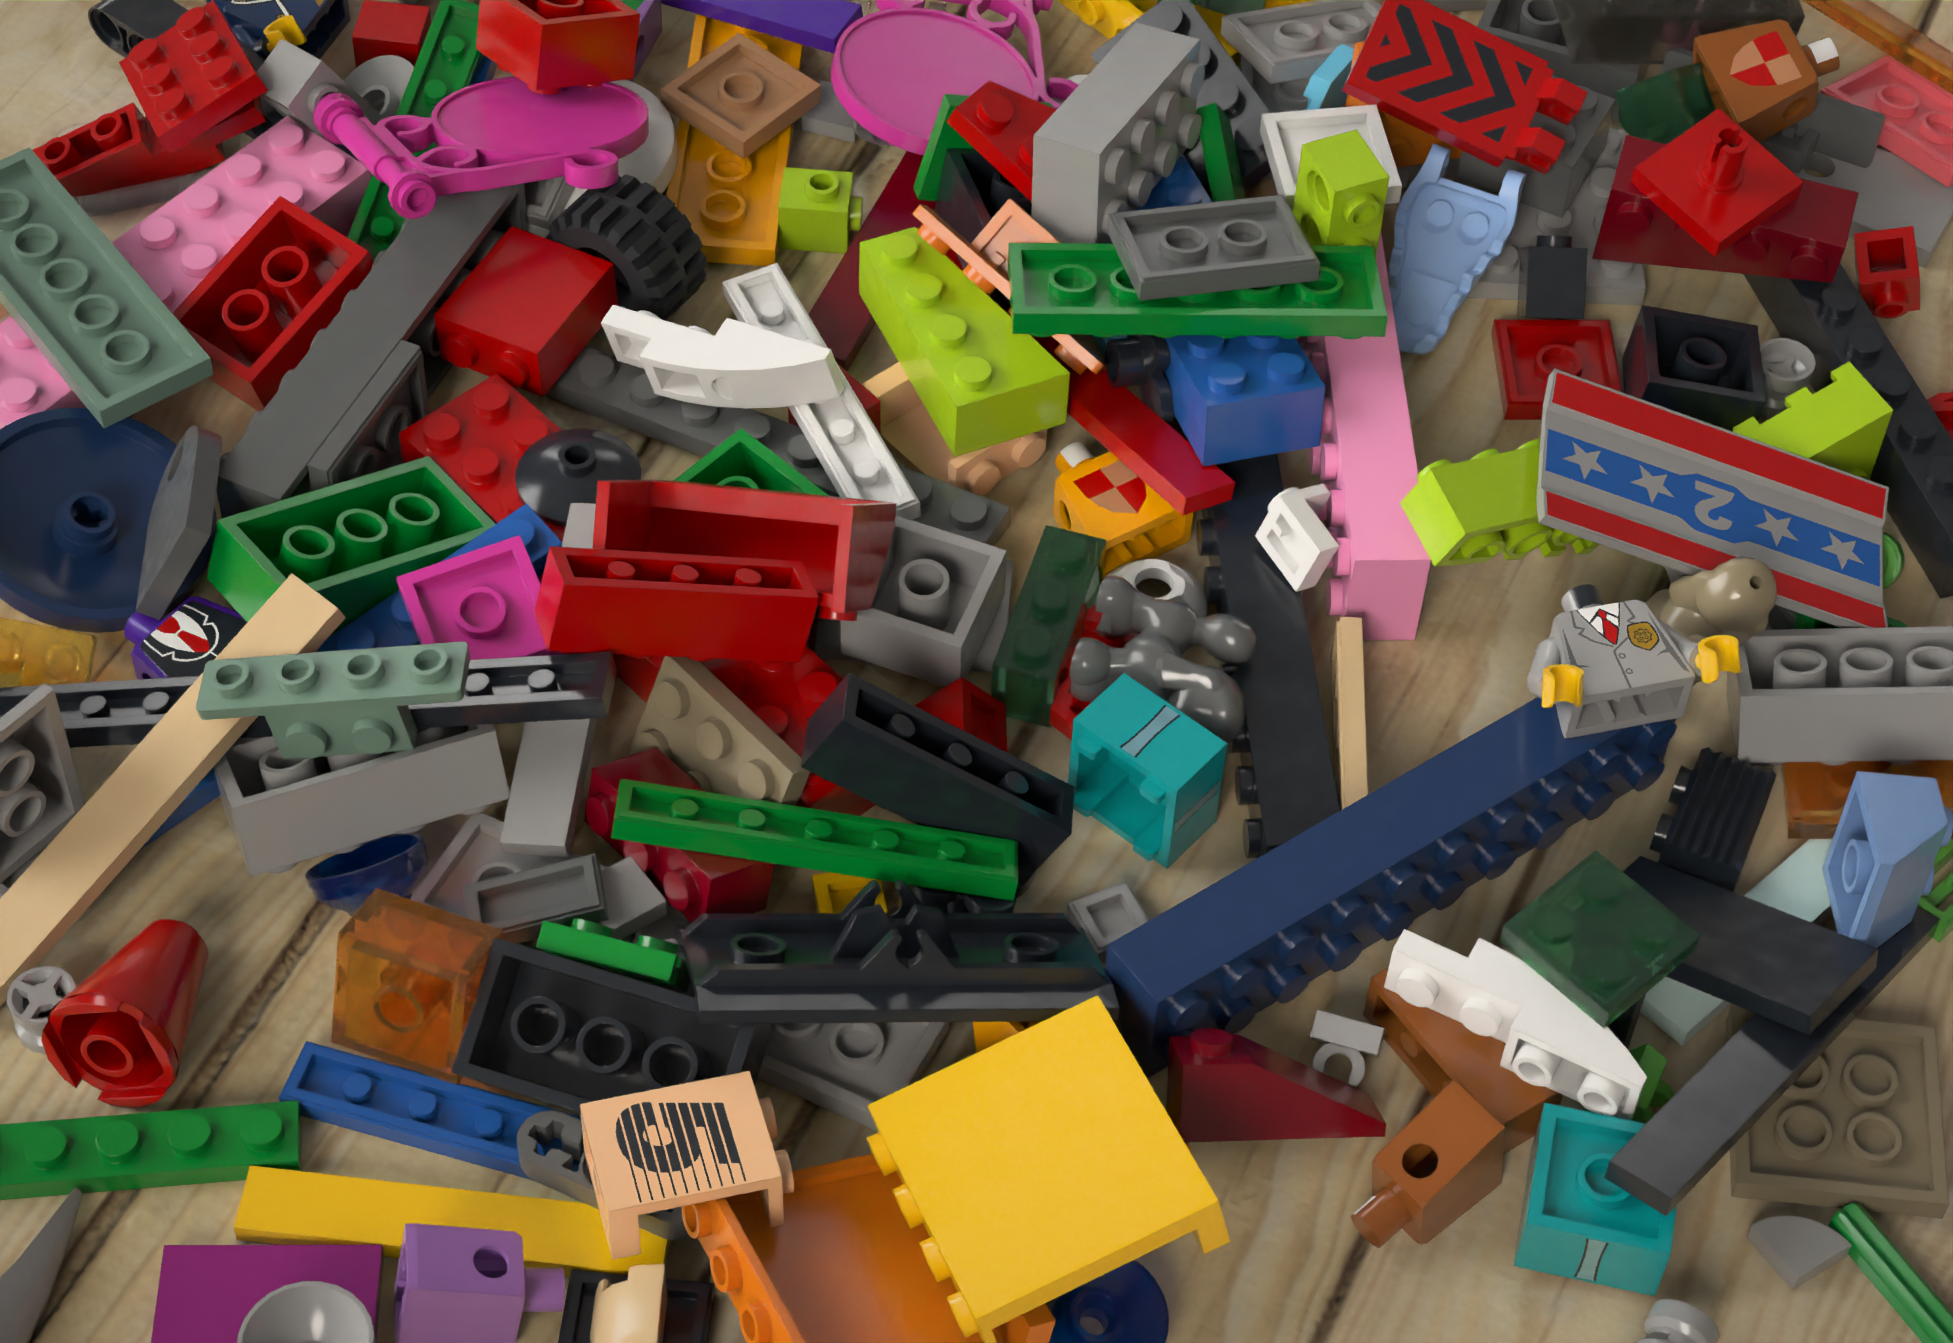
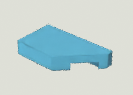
(1328, 80)

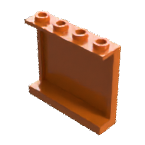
(837, 1266)

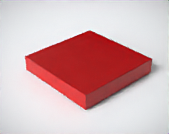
(1532, 349)

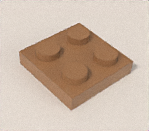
(741, 95)

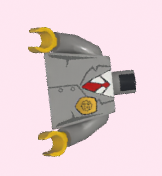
(1620, 665)

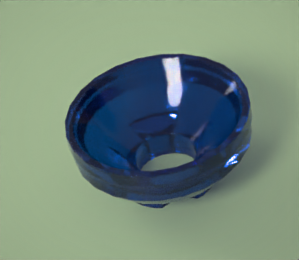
(385, 864)

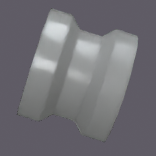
(36, 994)

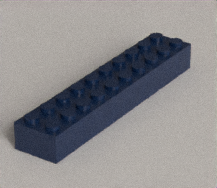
(1368, 874)

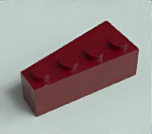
(1795, 243)

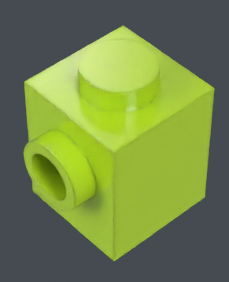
(817, 210)

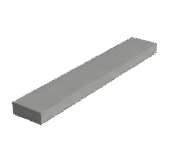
(551, 757)

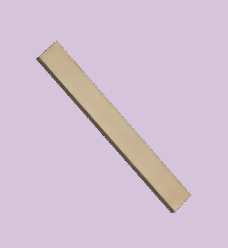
(145, 790)

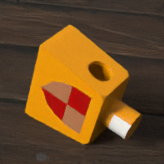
(1116, 505)

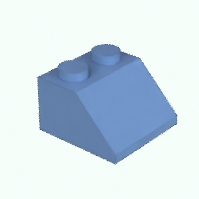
(1884, 853)

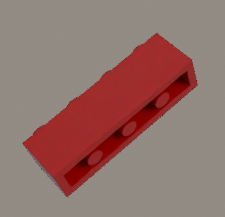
(675, 605)

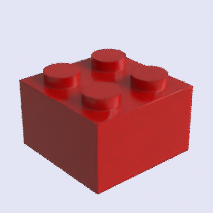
(559, 41)

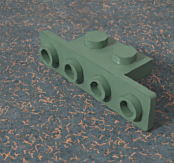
(336, 698)

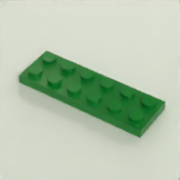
(1089, 293)

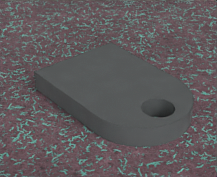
(179, 519)

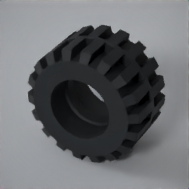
(645, 238)

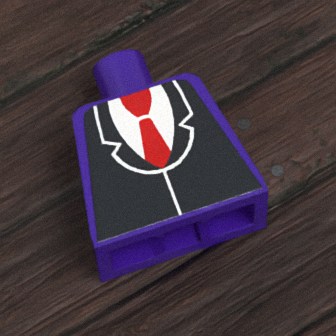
(182, 640)

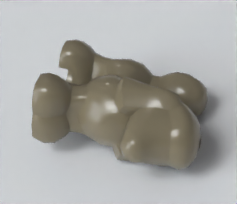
(1719, 601)

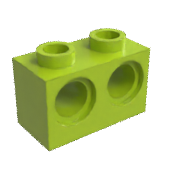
(1340, 192)

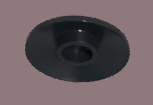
(567, 469)

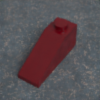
(1247, 1092)

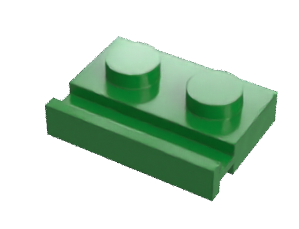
(592, 945)

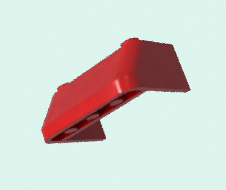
(834, 537)

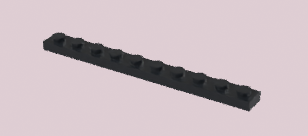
(495, 693)

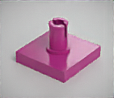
(478, 600)

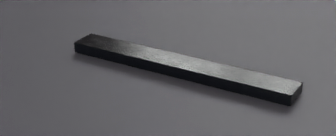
(1741, 1085)

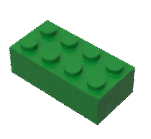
(345, 538)

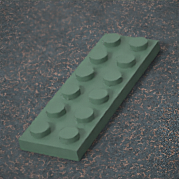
(86, 300)

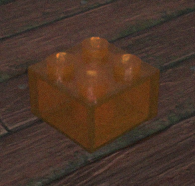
(408, 982)

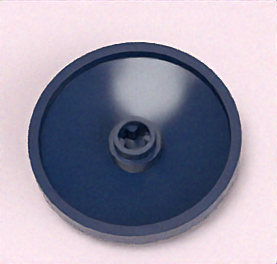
(80, 517)

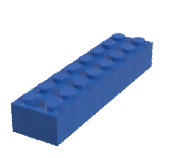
(1239, 392)

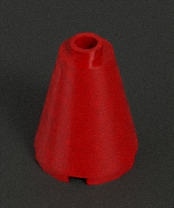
(131, 1017)

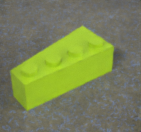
(959, 346)
(1833, 426)
(1484, 508)

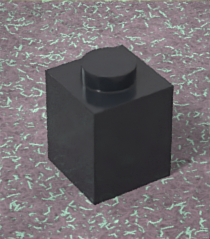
(1552, 279)

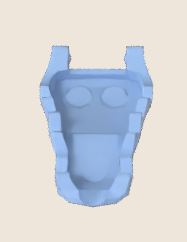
(1443, 247)

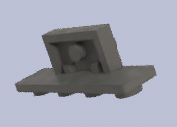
(1831, 129)

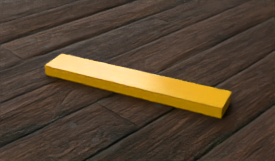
(347, 1210)

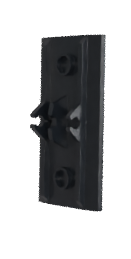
(889, 965)

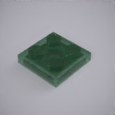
(1599, 938)

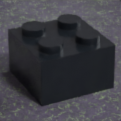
(1695, 366)

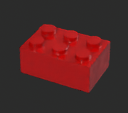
(271, 299)

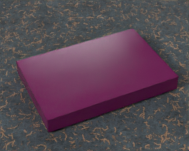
(214, 1287)

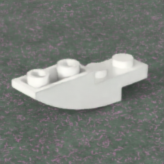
(733, 369)
(1543, 1031)

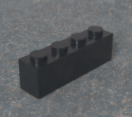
(934, 771)

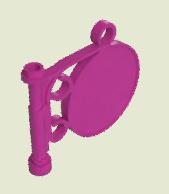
(905, 58)
(491, 139)

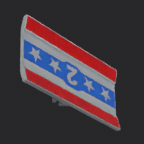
(1707, 495)

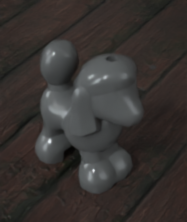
(1156, 654)

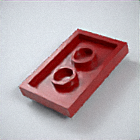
(192, 76)

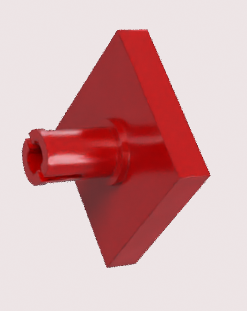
(1716, 182)

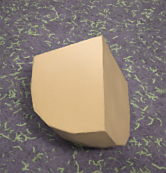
(631, 1309)

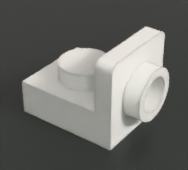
(1297, 536)

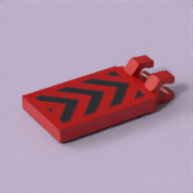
(1462, 85)

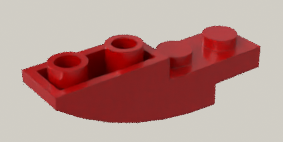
(125, 151)

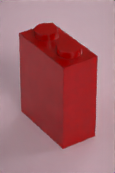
(526, 310)

